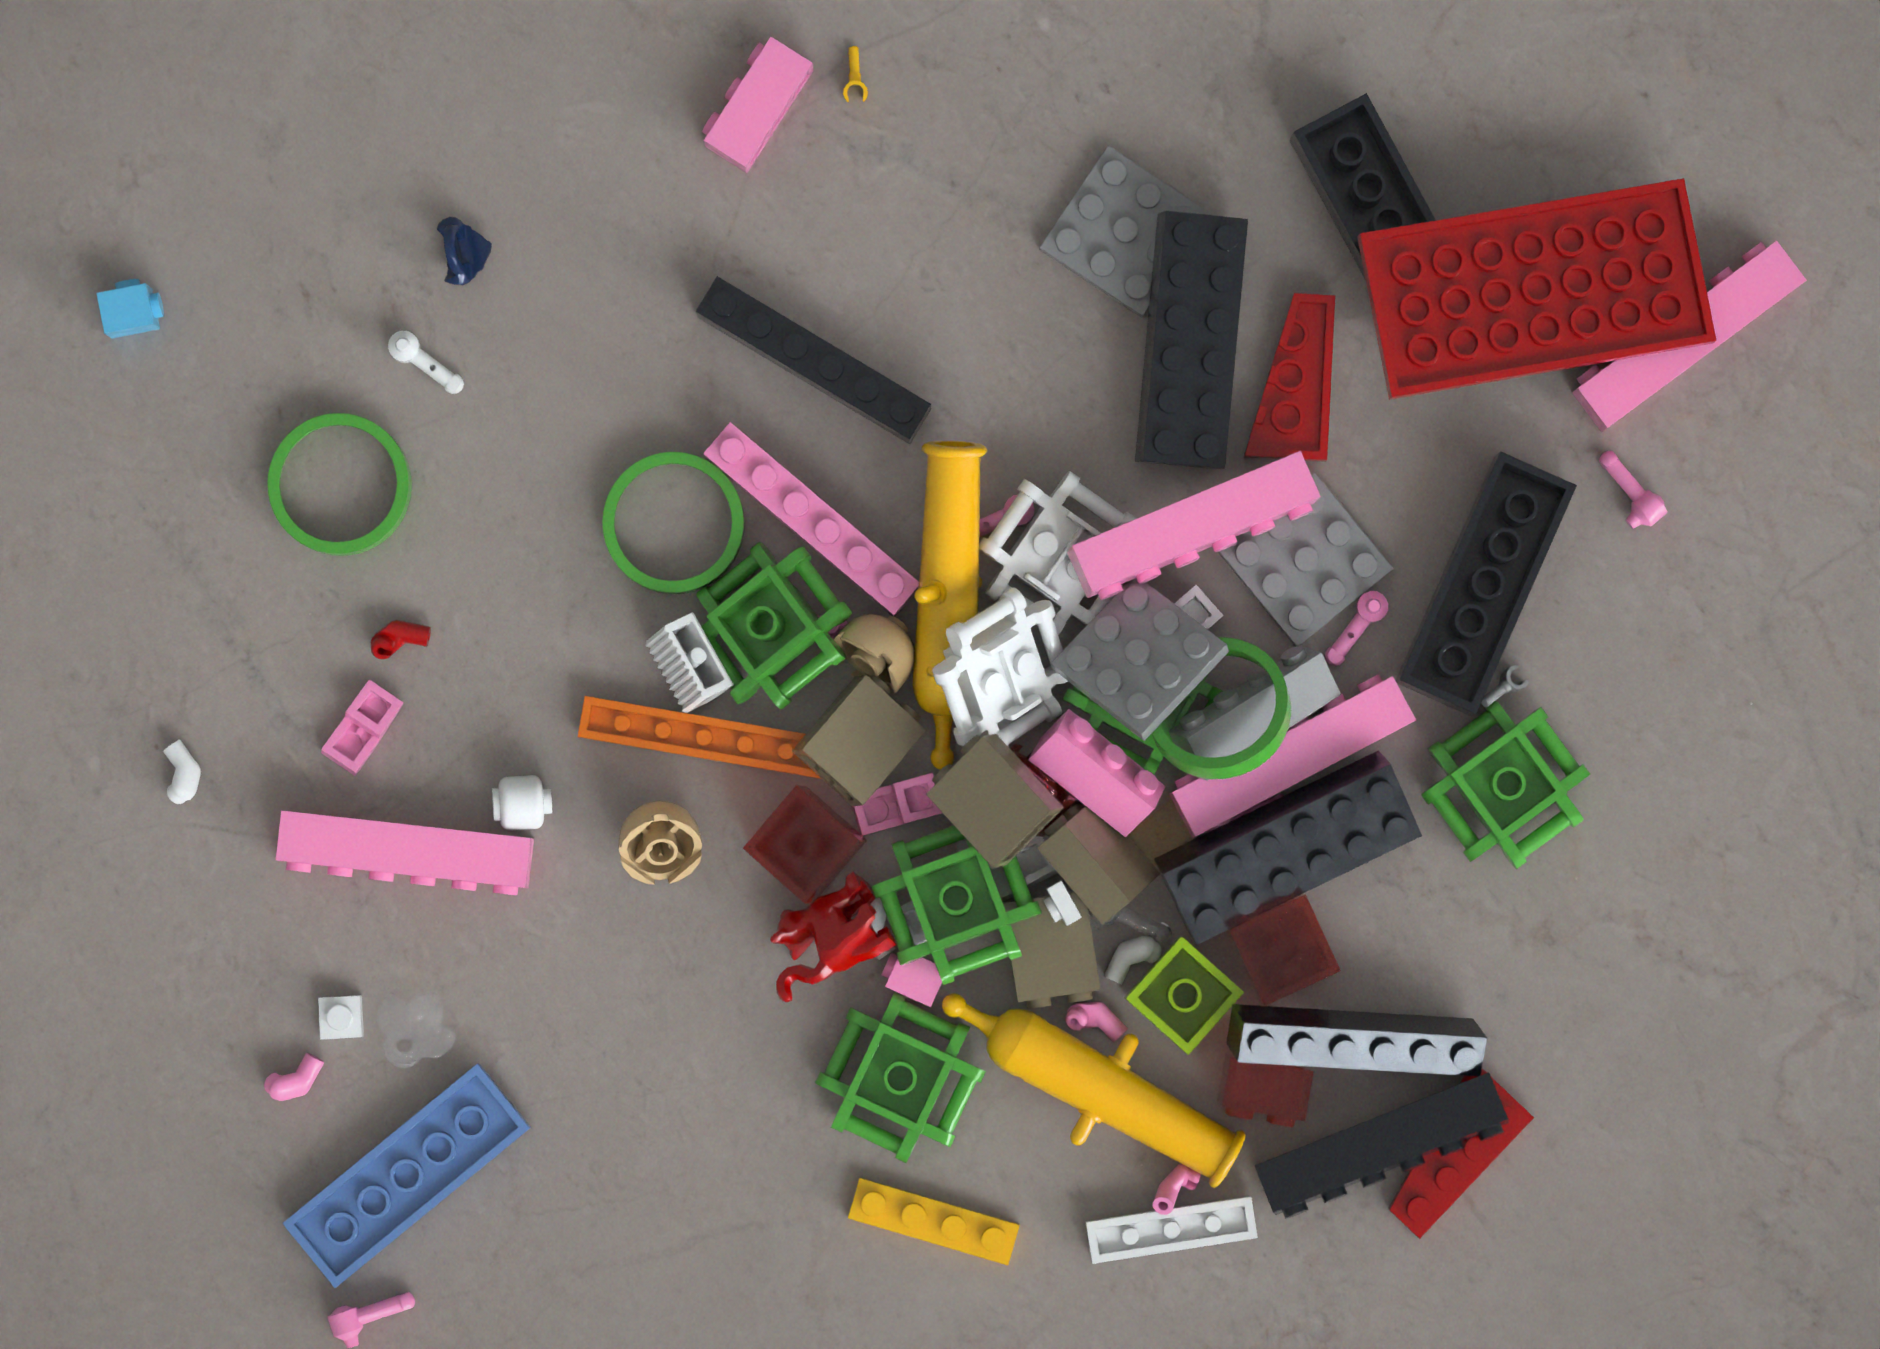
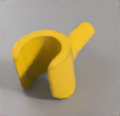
(854, 73)

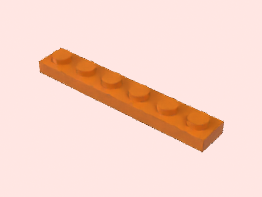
(692, 735)

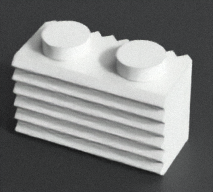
(689, 662)

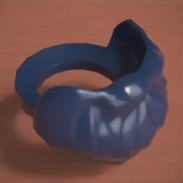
(464, 250)

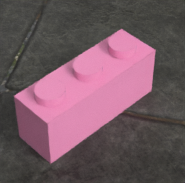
(757, 103)
(1097, 773)

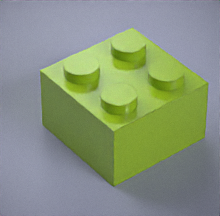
(1184, 995)

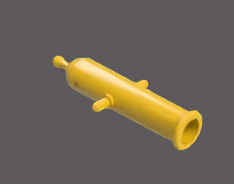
(947, 572)
(1102, 1088)

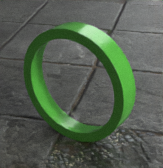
(387, 526)
(711, 574)
(1255, 754)

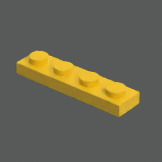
(933, 1221)

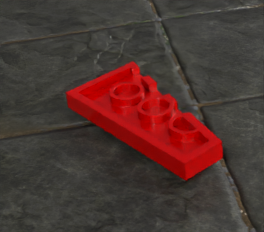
(1298, 387)
(1442, 1180)

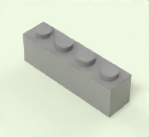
(1244, 713)

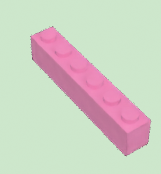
(1733, 303)
(812, 520)
(1193, 525)
(1306, 749)
(404, 850)

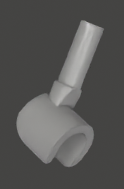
(1503, 687)

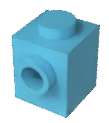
(130, 309)

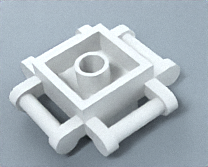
(1041, 550)
(997, 670)

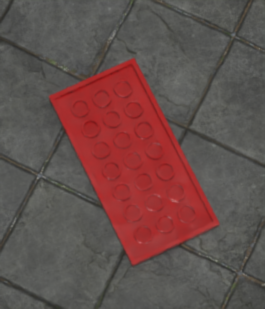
(1536, 288)

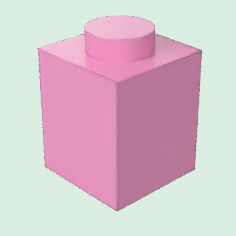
(915, 980)

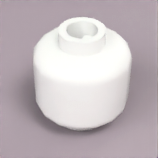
(521, 802)

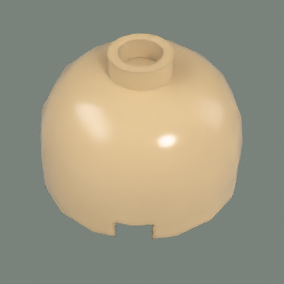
(878, 648)
(660, 842)

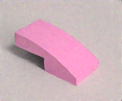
(362, 727)
(896, 805)

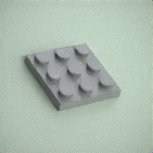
(1112, 229)
(1308, 566)
(1140, 657)

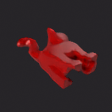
(838, 937)

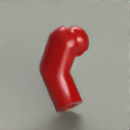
(397, 634)

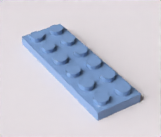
(406, 1175)

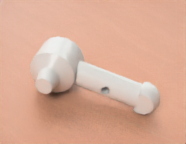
(406, 348)

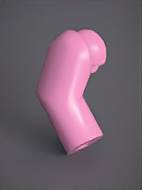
(1094, 1015)
(294, 1084)
(1170, 1187)

